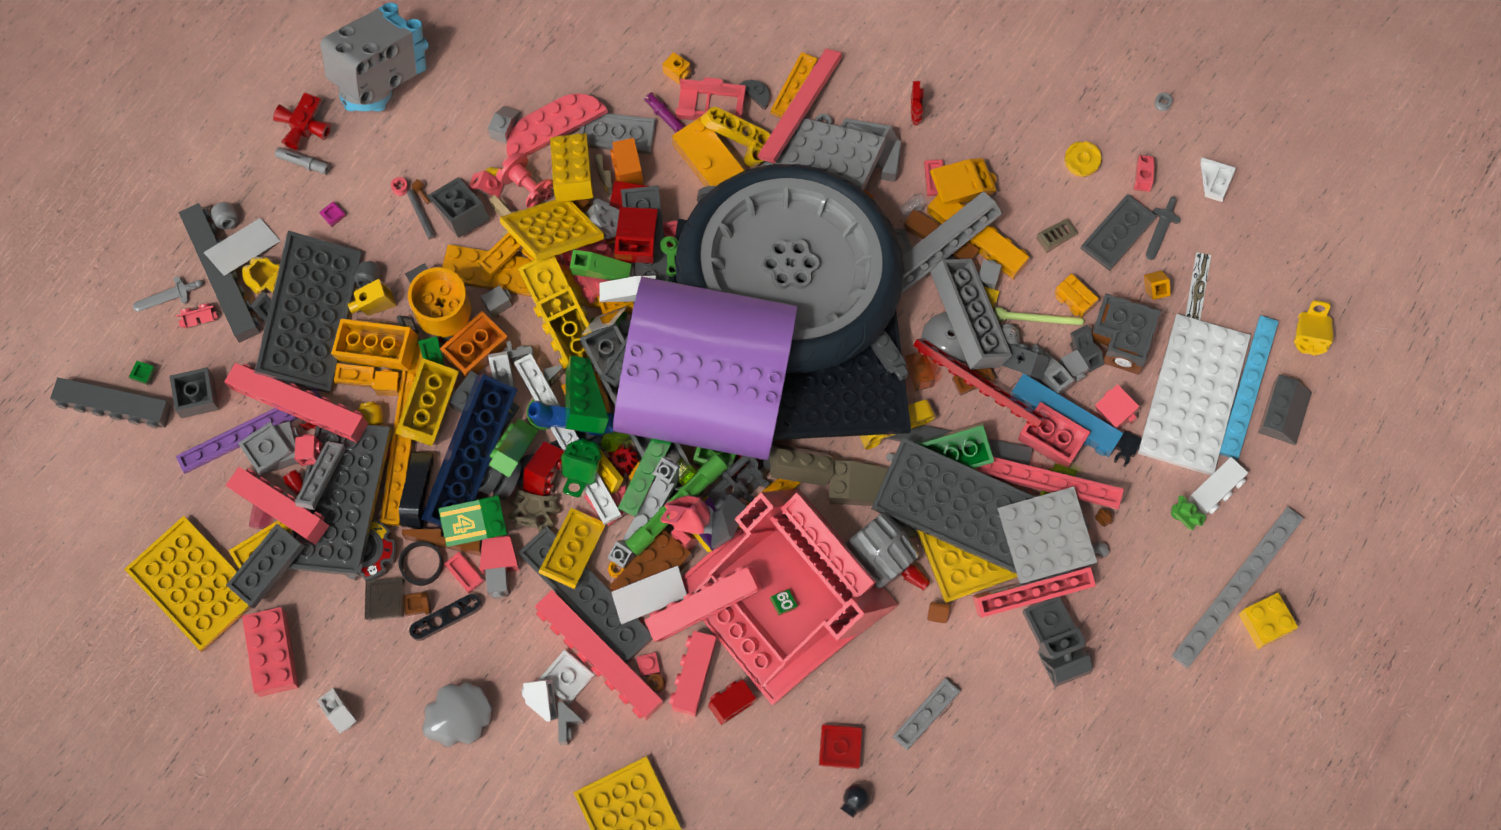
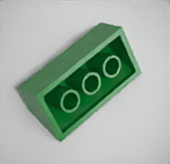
(966, 445)

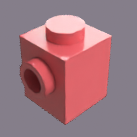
(307, 449)

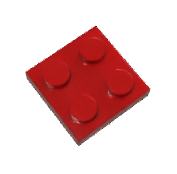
(840, 747)

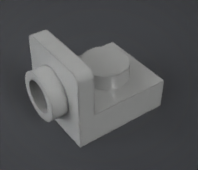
(518, 353)

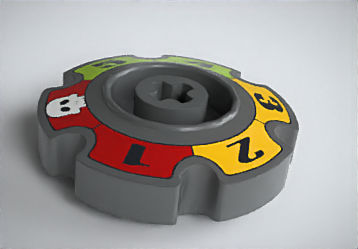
(379, 553)

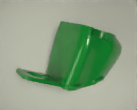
(580, 465)

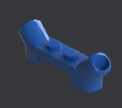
(549, 415)

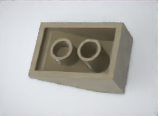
(855, 483)

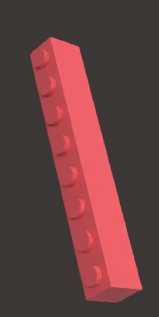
(297, 402)
(598, 655)

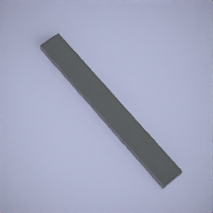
(1000, 449)

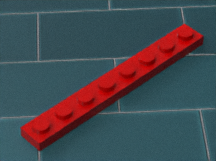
(986, 387)

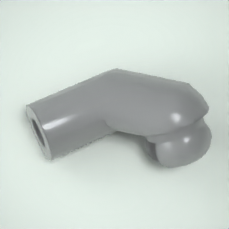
(1100, 548)

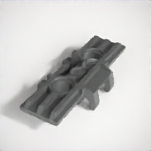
(744, 482)

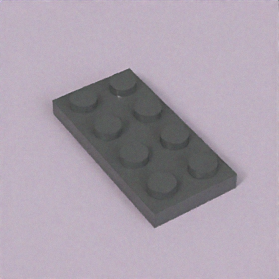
(1118, 232)
(265, 566)

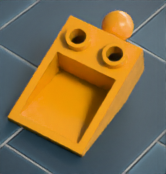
(963, 180)

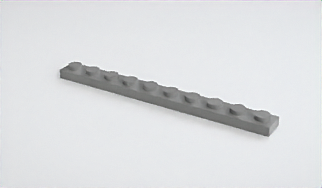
(1237, 587)

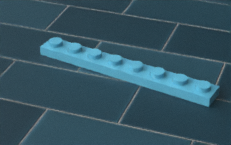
(1248, 387)

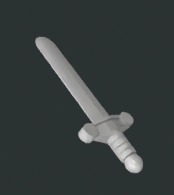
(179, 291)

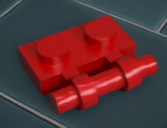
(916, 103)

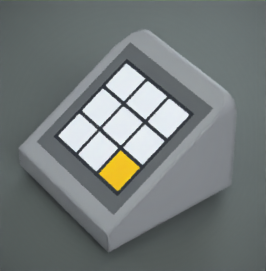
(553, 374)

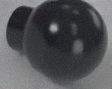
(856, 799)

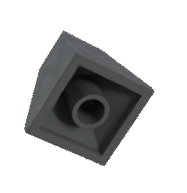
(724, 520)

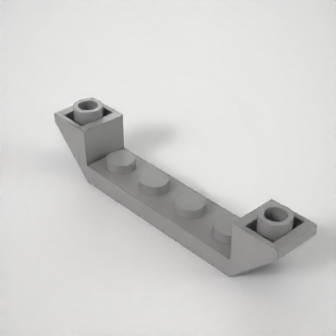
(657, 497)

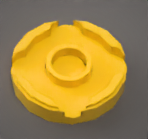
(1082, 158)

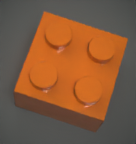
(626, 162)

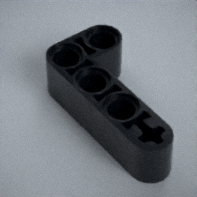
(415, 489)

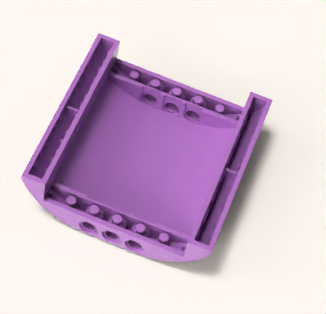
(704, 368)

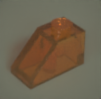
(920, 371)

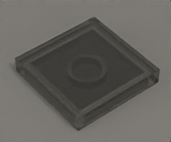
(384, 598)

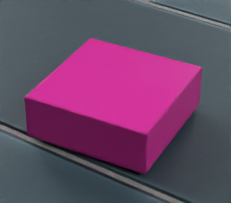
(332, 214)

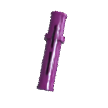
(661, 110)

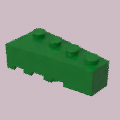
(583, 398)

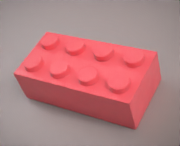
(270, 652)

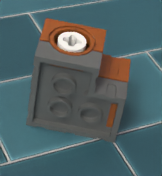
(1125, 331)

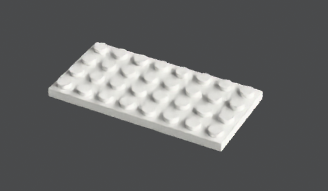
(1194, 394)

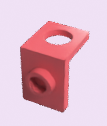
(486, 183)

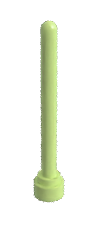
(1002, 315)

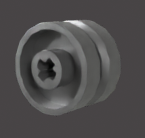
(499, 483)

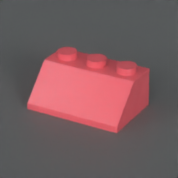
(1057, 439)

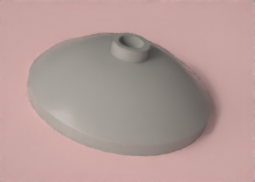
(937, 332)

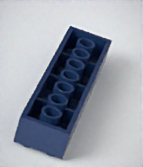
(470, 446)

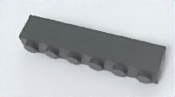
(110, 402)

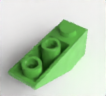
(598, 266)

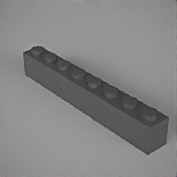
(225, 287)

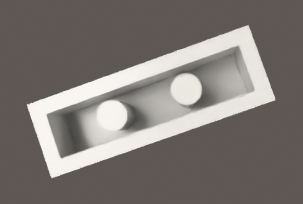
(1218, 487)

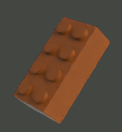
(657, 557)

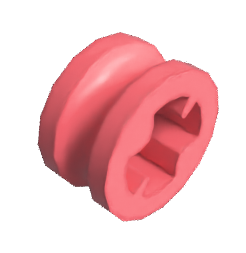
(395, 183)

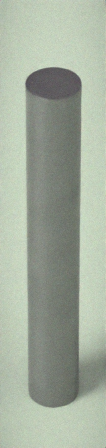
(419, 211)

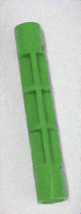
(706, 475)

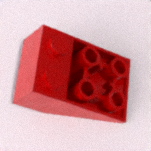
(636, 235)

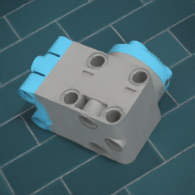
(374, 57)

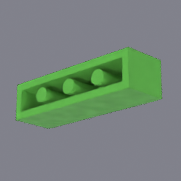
(512, 447)

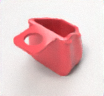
(687, 514)

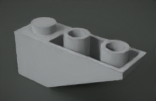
(1055, 375)

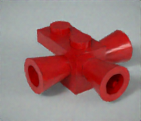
(302, 121)

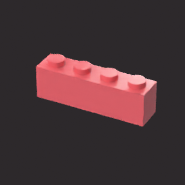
(694, 673)

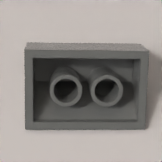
(1285, 410)

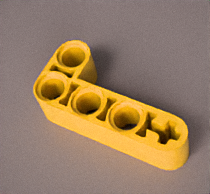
(716, 120)
(919, 413)

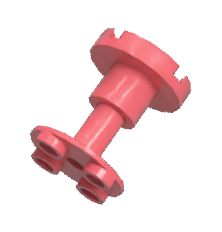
(516, 172)

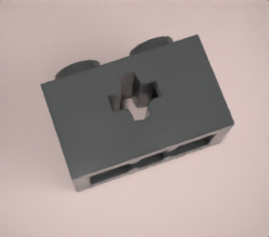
(1026, 361)

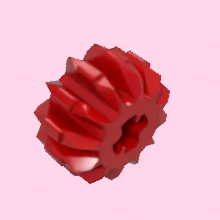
(629, 456)

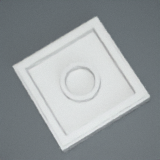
(568, 677)

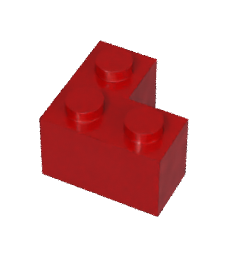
(541, 470)

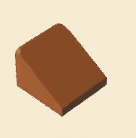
(938, 612)

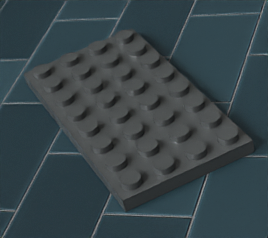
(305, 311)
(948, 502)
(346, 504)

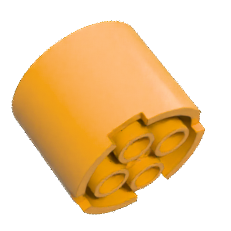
(436, 288)

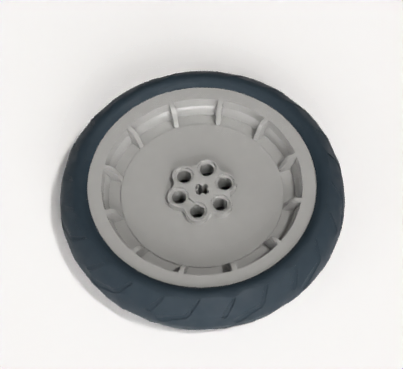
(840, 234)

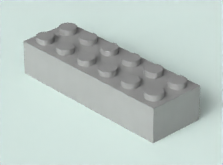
(971, 314)

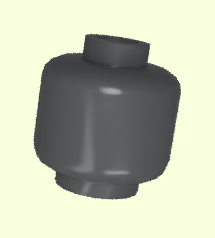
(366, 273)

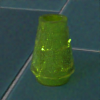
(613, 441)

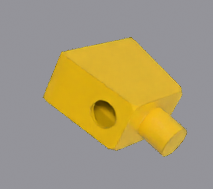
(372, 299)

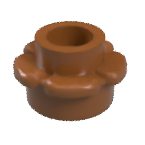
(1104, 517)
(656, 678)

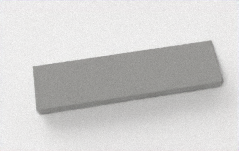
(320, 475)
(926, 714)

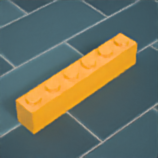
(988, 241)

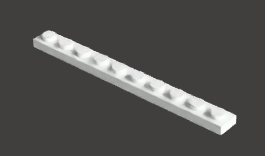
(542, 392)

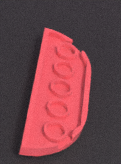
(553, 120)

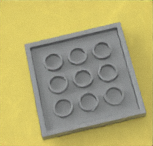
(1047, 535)

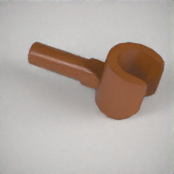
(417, 186)

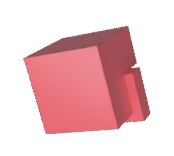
(1117, 407)

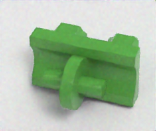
(1187, 513)

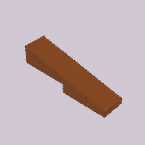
(923, 226)
(436, 537)

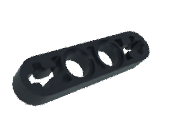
(443, 613)

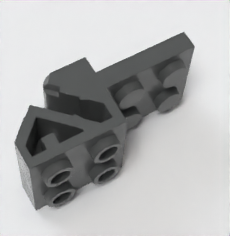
(1058, 641)

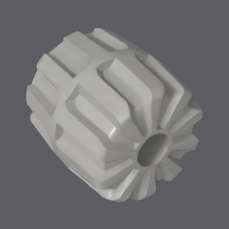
(883, 549)

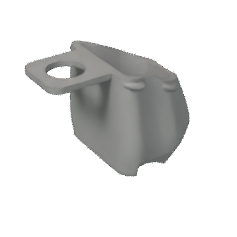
(604, 217)

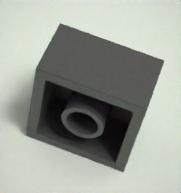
(194, 392)

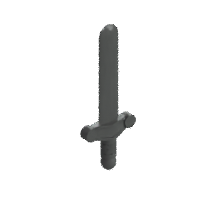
(1166, 216)

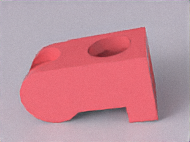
(1144, 173)

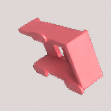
(708, 86)

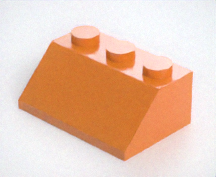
(471, 346)

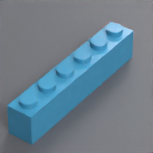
(1102, 435)

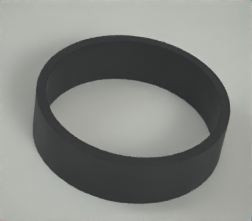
(417, 544)

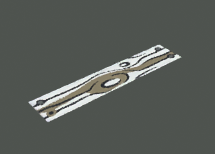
(1198, 285)

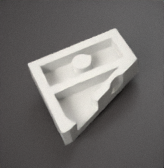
(1216, 178)

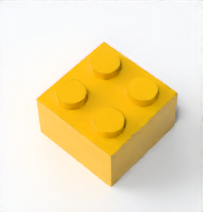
(1268, 620)

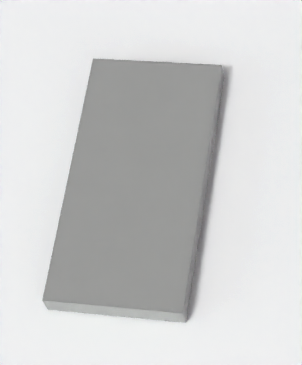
(620, 127)

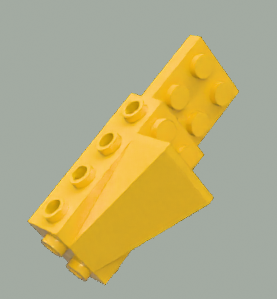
(557, 307)

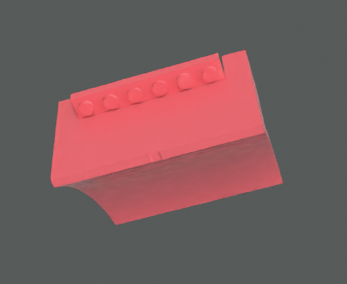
(799, 552)

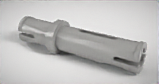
(309, 163)

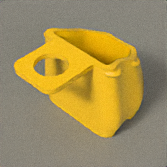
(260, 274)
(1314, 330)

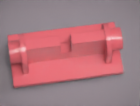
(189, 317)

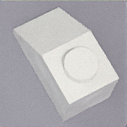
(541, 698)
(336, 711)

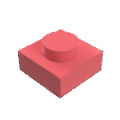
(648, 664)

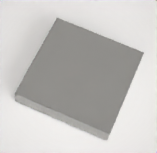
(265, 448)

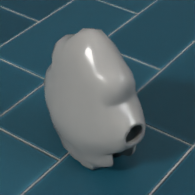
(457, 715)

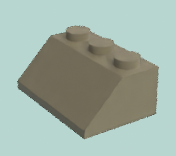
(800, 465)

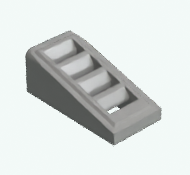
(890, 169)

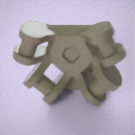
(533, 508)

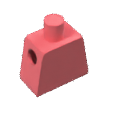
(498, 553)

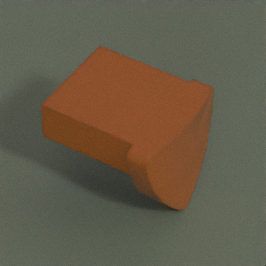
(417, 604)

